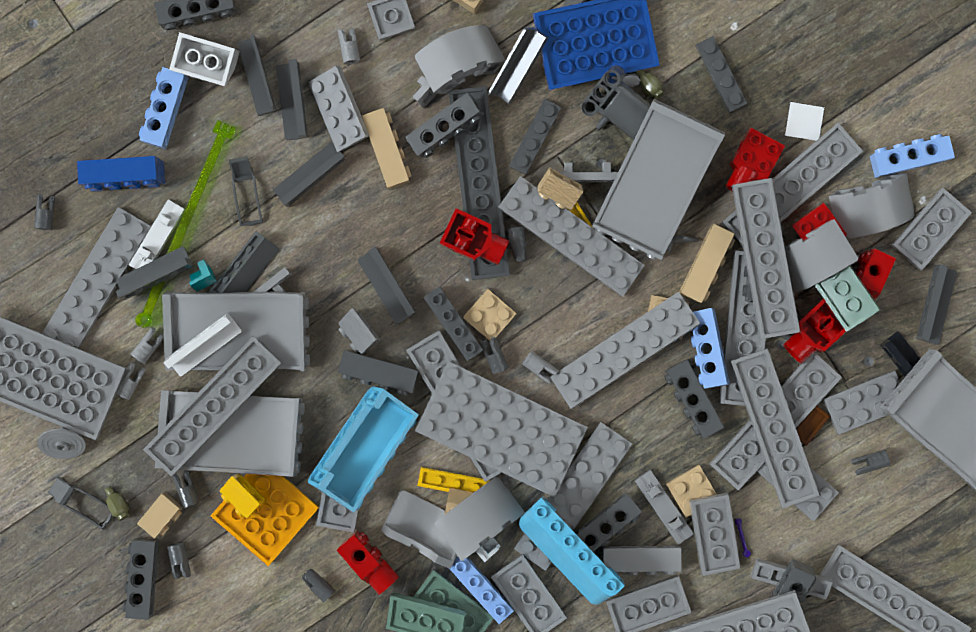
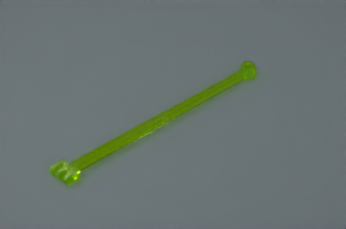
(222, 134)

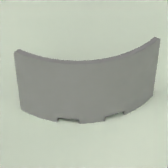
(459, 55)
(873, 208)
(818, 256)
(479, 516)
(413, 523)

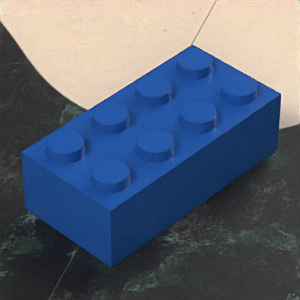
(121, 173)

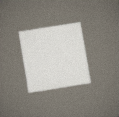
(804, 121)

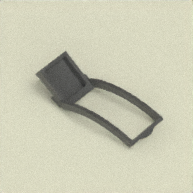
(243, 171)
(62, 491)

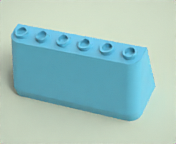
(363, 448)
(569, 553)

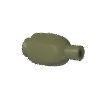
(650, 84)
(116, 504)

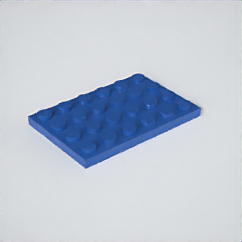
(594, 37)

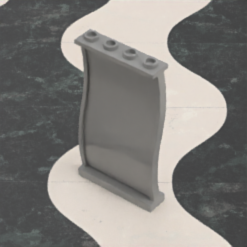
(658, 179)
(271, 317)
(939, 412)
(253, 440)

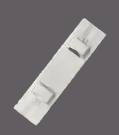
(158, 234)

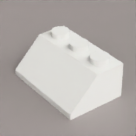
(204, 59)

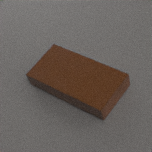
(811, 425)

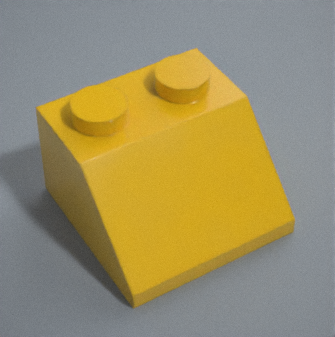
(241, 495)

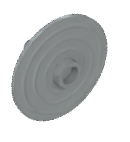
(61, 443)

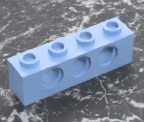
(167, 118)
(941, 148)
(720, 375)
(482, 589)

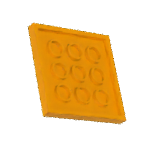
(273, 522)

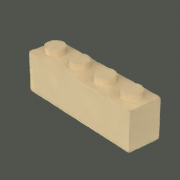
(386, 149)
(706, 264)

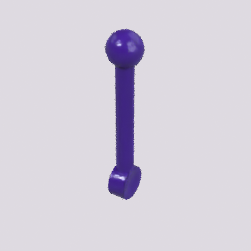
(746, 553)

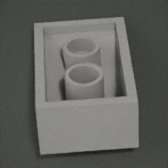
(358, 331)

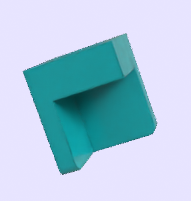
(202, 277)

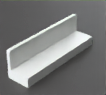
(203, 345)

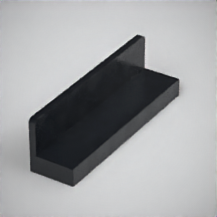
(900, 353)

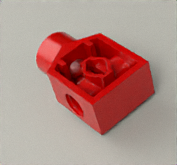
(754, 158)
(813, 220)
(473, 238)
(880, 266)
(817, 333)
(371, 567)

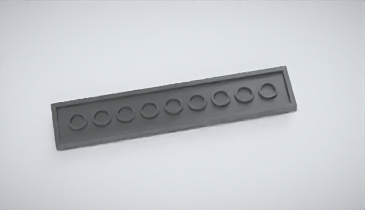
(480, 179)

